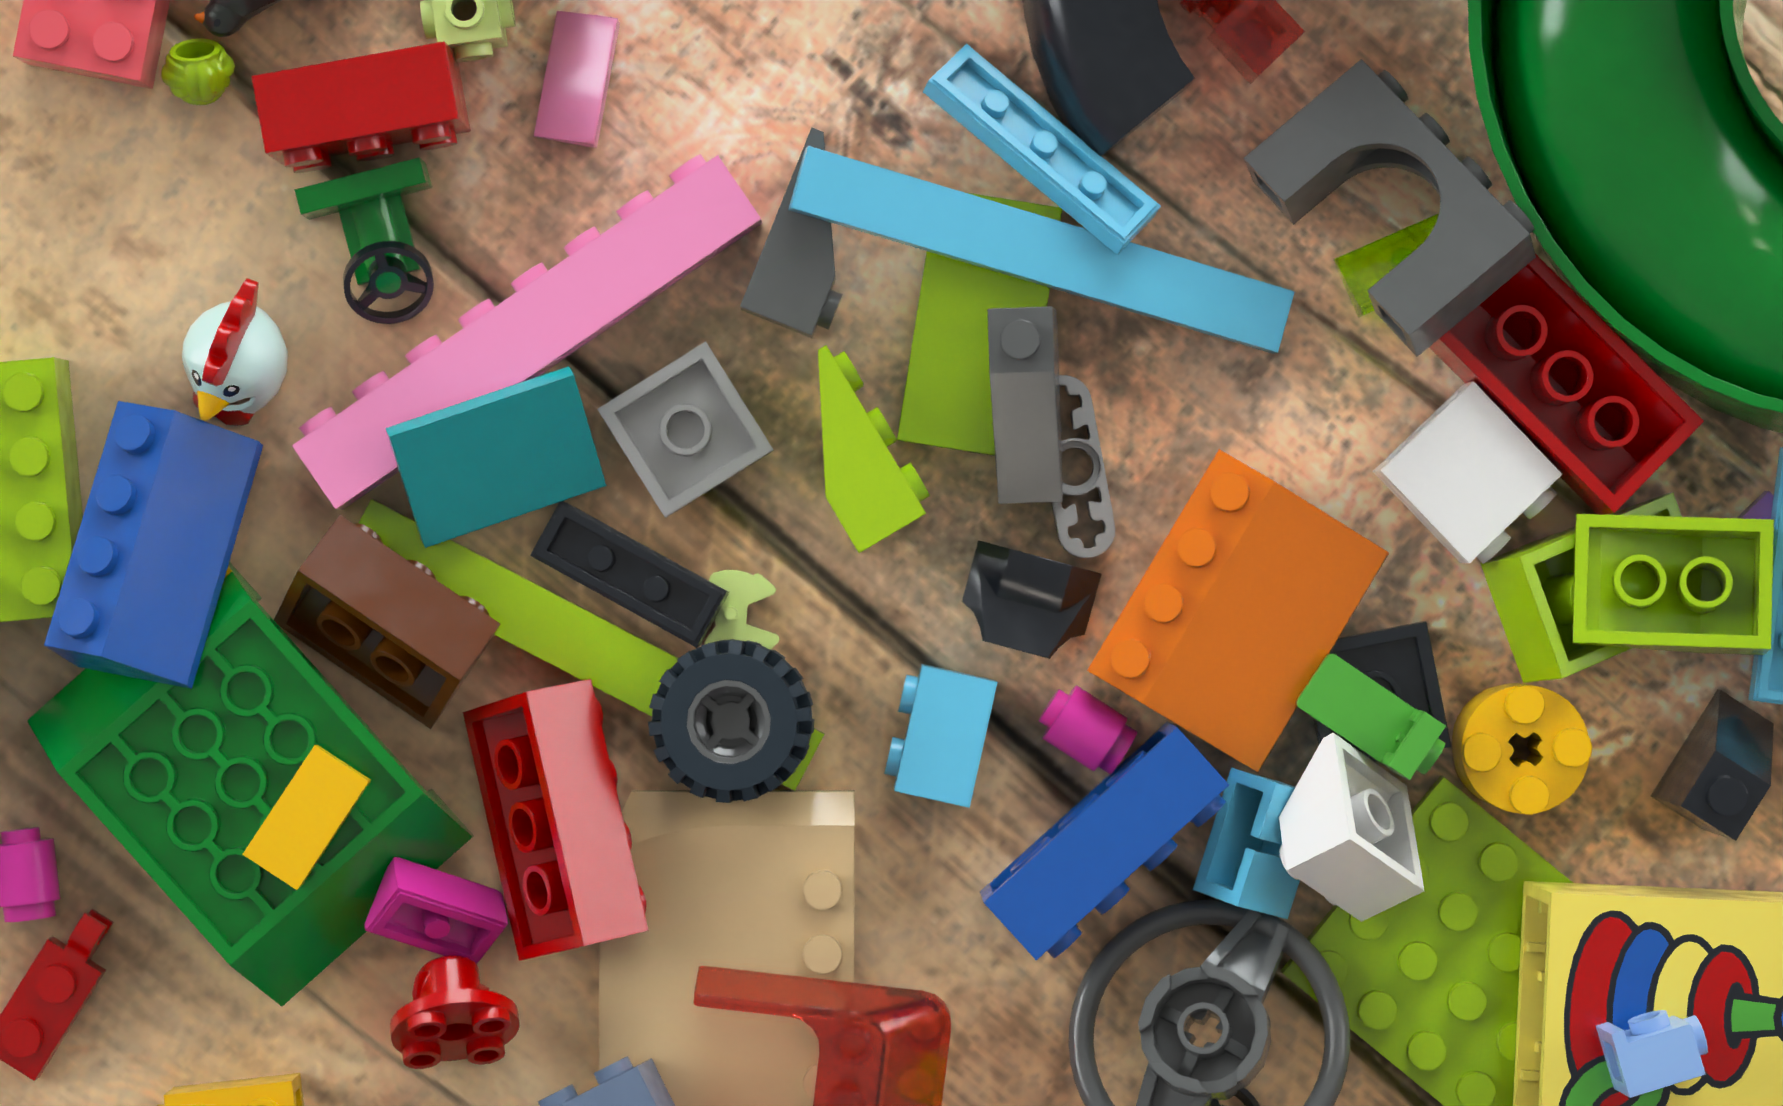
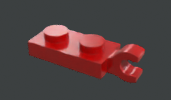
(51, 996)

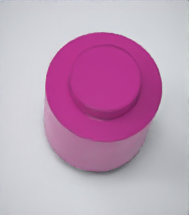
(1087, 729)
(28, 875)

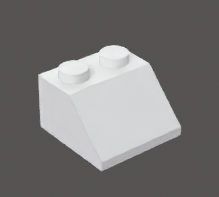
(1351, 832)

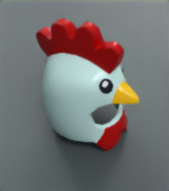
(234, 356)

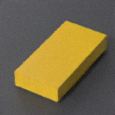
(306, 817)

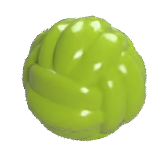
(197, 71)

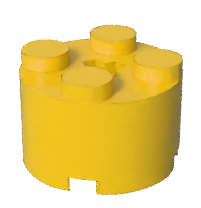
(1557, 748)

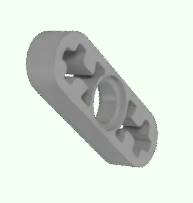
(1097, 511)

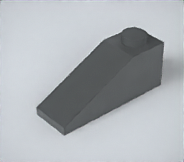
(795, 267)
(1026, 403)

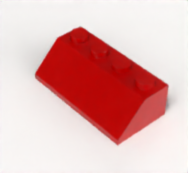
(1569, 385)
(555, 819)

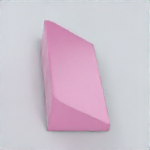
(577, 78)

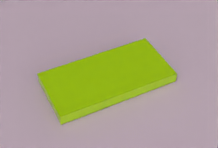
(949, 356)

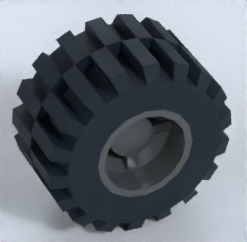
(731, 720)

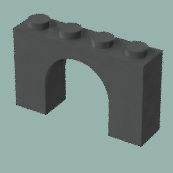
(1366, 126)

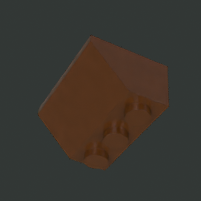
(385, 620)

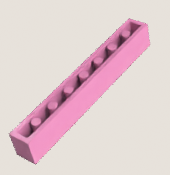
(534, 327)

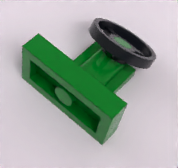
(376, 234)

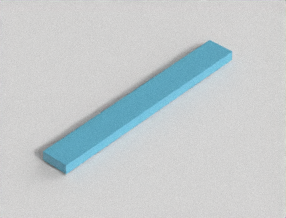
(1040, 250)

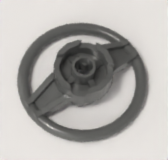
(1225, 987)

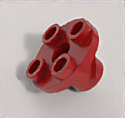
(453, 1017)

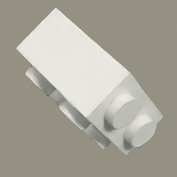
(1469, 475)

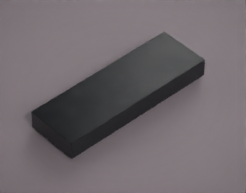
(629, 573)

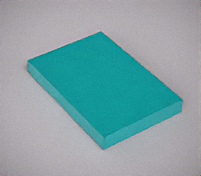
(496, 456)

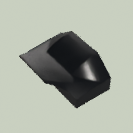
(1028, 599)

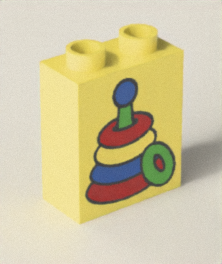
(1642, 949)

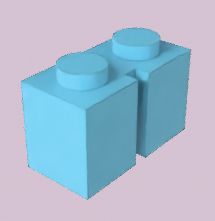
(942, 734)
(1244, 845)

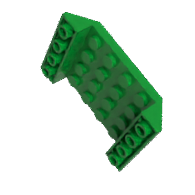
(200, 768)

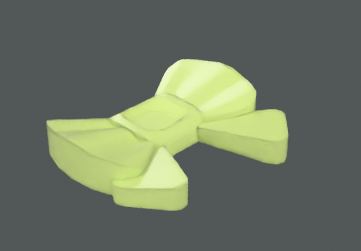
(732, 617)

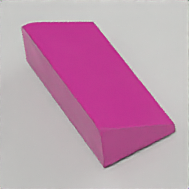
(436, 911)

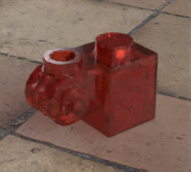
(1247, 31)

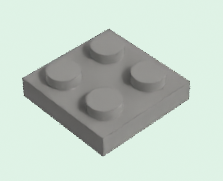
(685, 429)

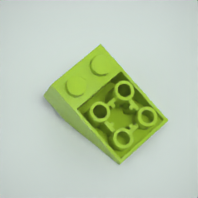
(859, 472)

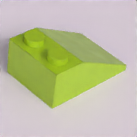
(1674, 583)
(1537, 597)

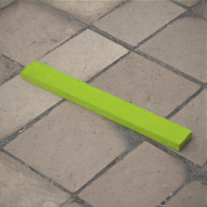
(543, 620)

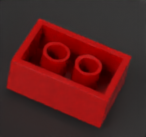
(361, 106)

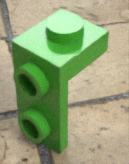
(1372, 718)

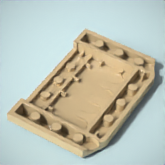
(734, 890)

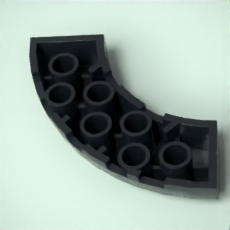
(1104, 64)

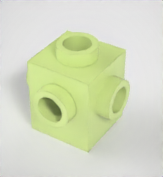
(471, 38)

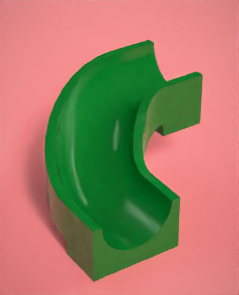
(1648, 179)

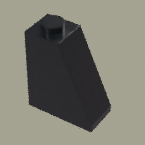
(1720, 768)

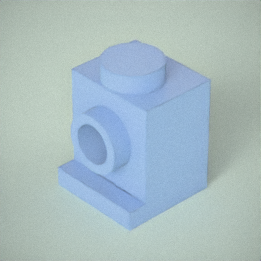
(1653, 1052)

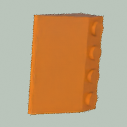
(1238, 610)

